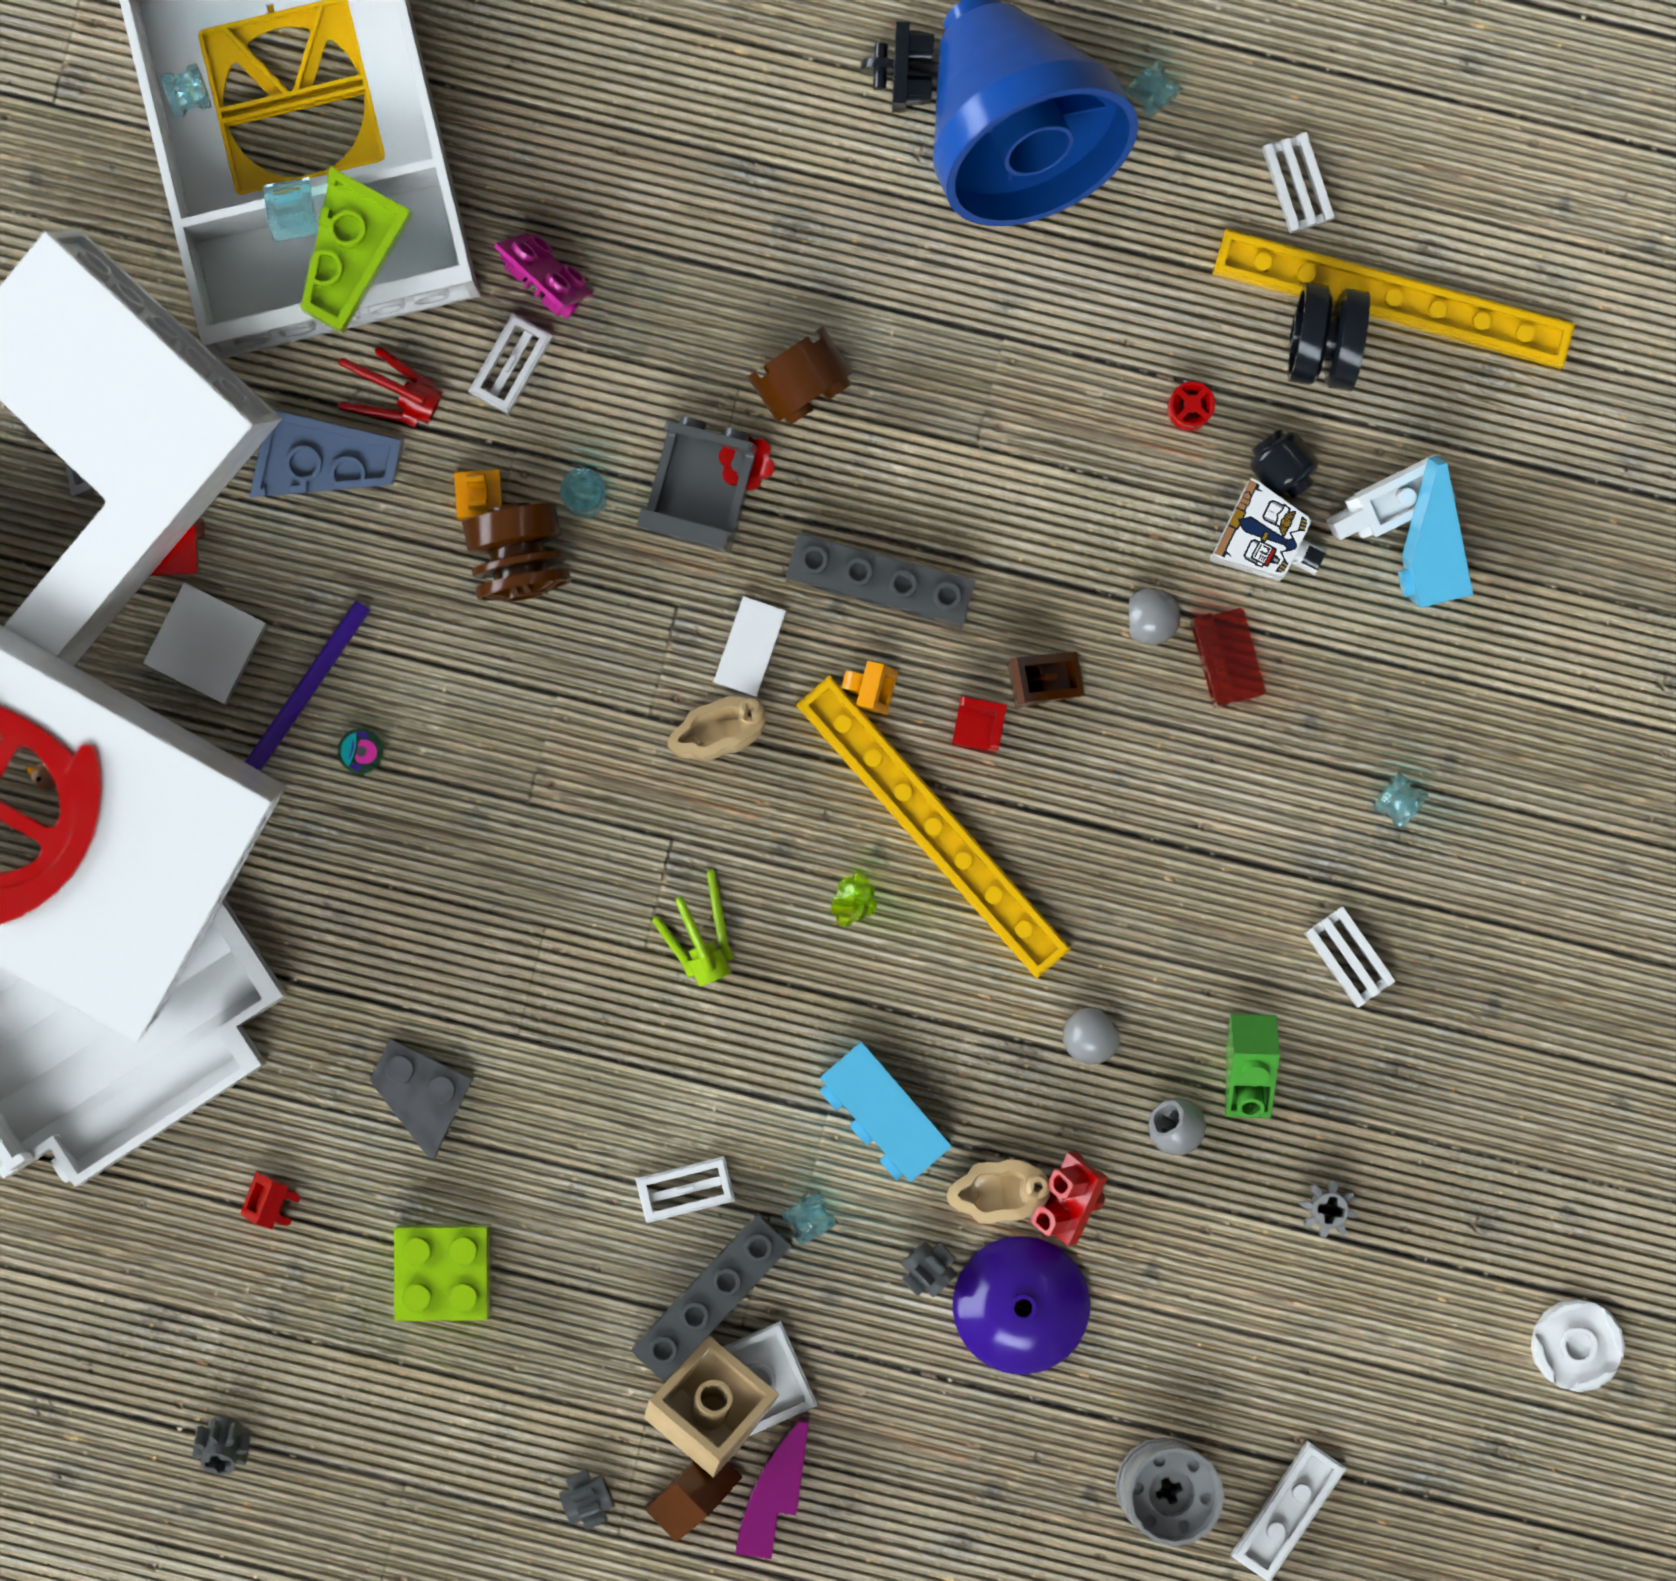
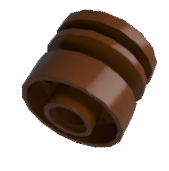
(515, 542)

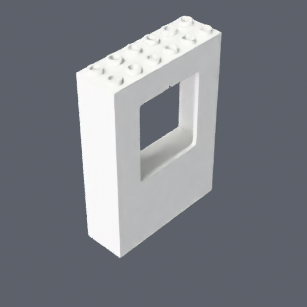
(130, 411)

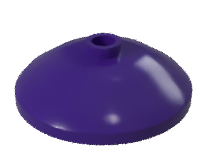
(1015, 1271)

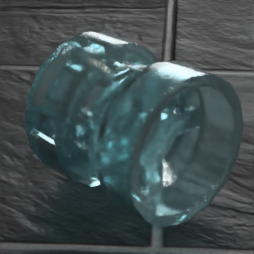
(581, 486)

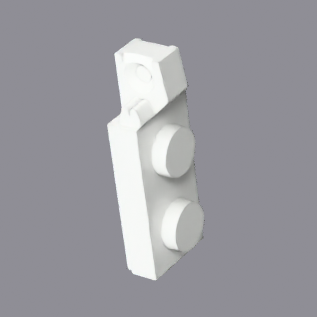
(1380, 505)

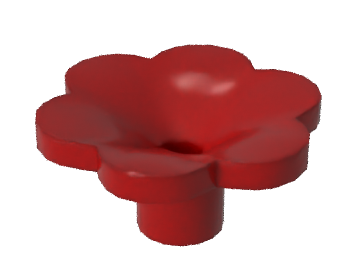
(762, 469)

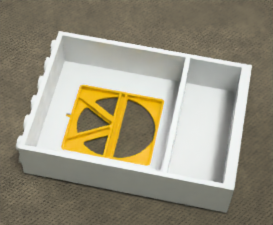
(237, 276)

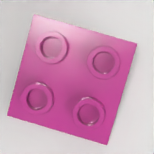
(532, 259)

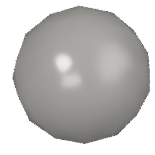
(1153, 616)
(1090, 1036)
(1177, 1126)

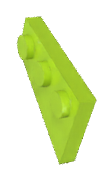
(350, 248)

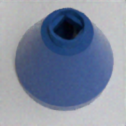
(1022, 117)

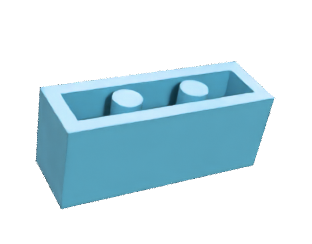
(883, 1113)

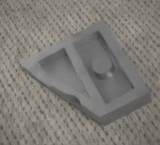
(420, 1093)

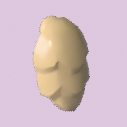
(718, 728)
(1000, 1191)

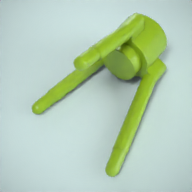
(707, 960)

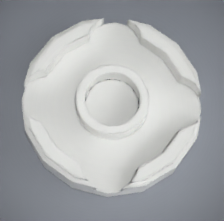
(1577, 1345)

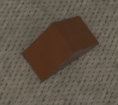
(1045, 678)
(691, 1498)

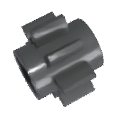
(928, 1268)
(221, 1445)
(586, 1499)

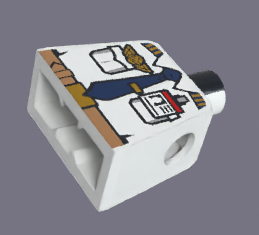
(1266, 536)

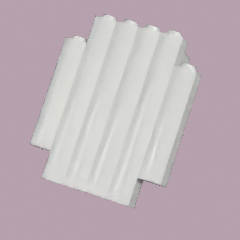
(101, 1095)

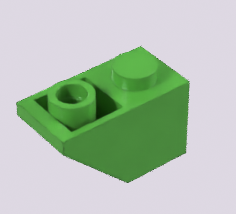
(1251, 1065)

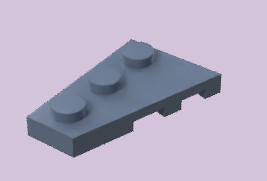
(322, 456)

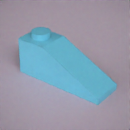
(1434, 545)

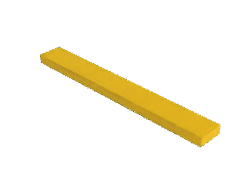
(1398, 299)
(933, 827)

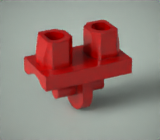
(1073, 1197)

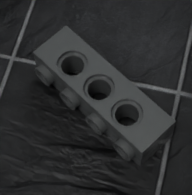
(879, 581)
(711, 1297)

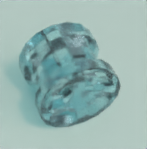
(1154, 89)
(186, 90)
(1399, 801)
(809, 1218)

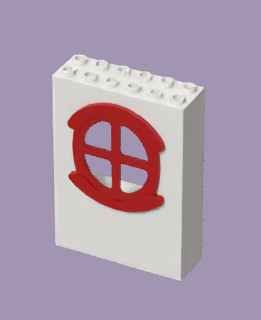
(140, 843)

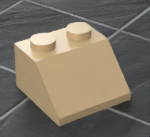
(710, 1405)

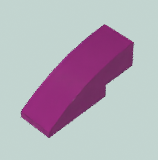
(773, 1493)

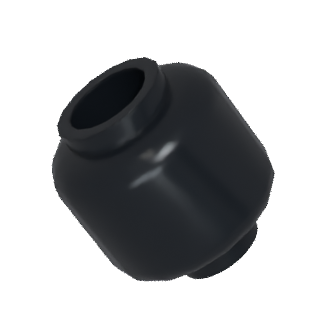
(1284, 463)

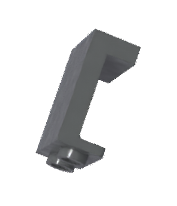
(689, 492)

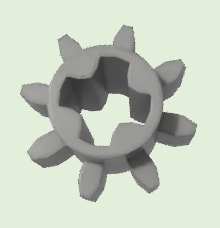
(1333, 1221)

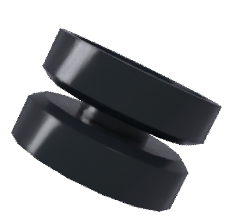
(1320, 335)

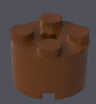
(801, 376)

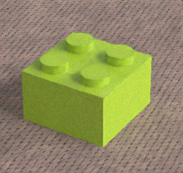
(442, 1272)

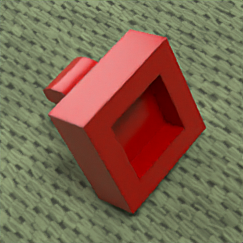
(265, 1201)

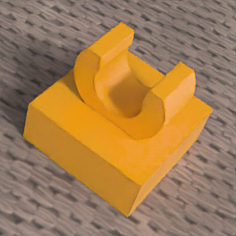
(477, 492)
(873, 687)

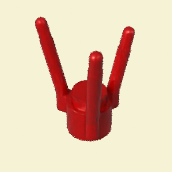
(416, 399)

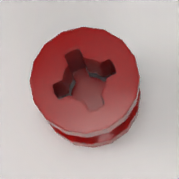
(1197, 400)

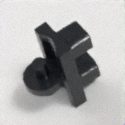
(909, 46)

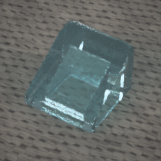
(290, 209)

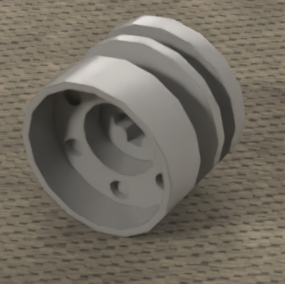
(1193, 1500)

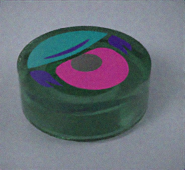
(361, 751)

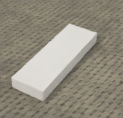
(1288, 1511)

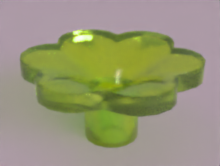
(853, 900)

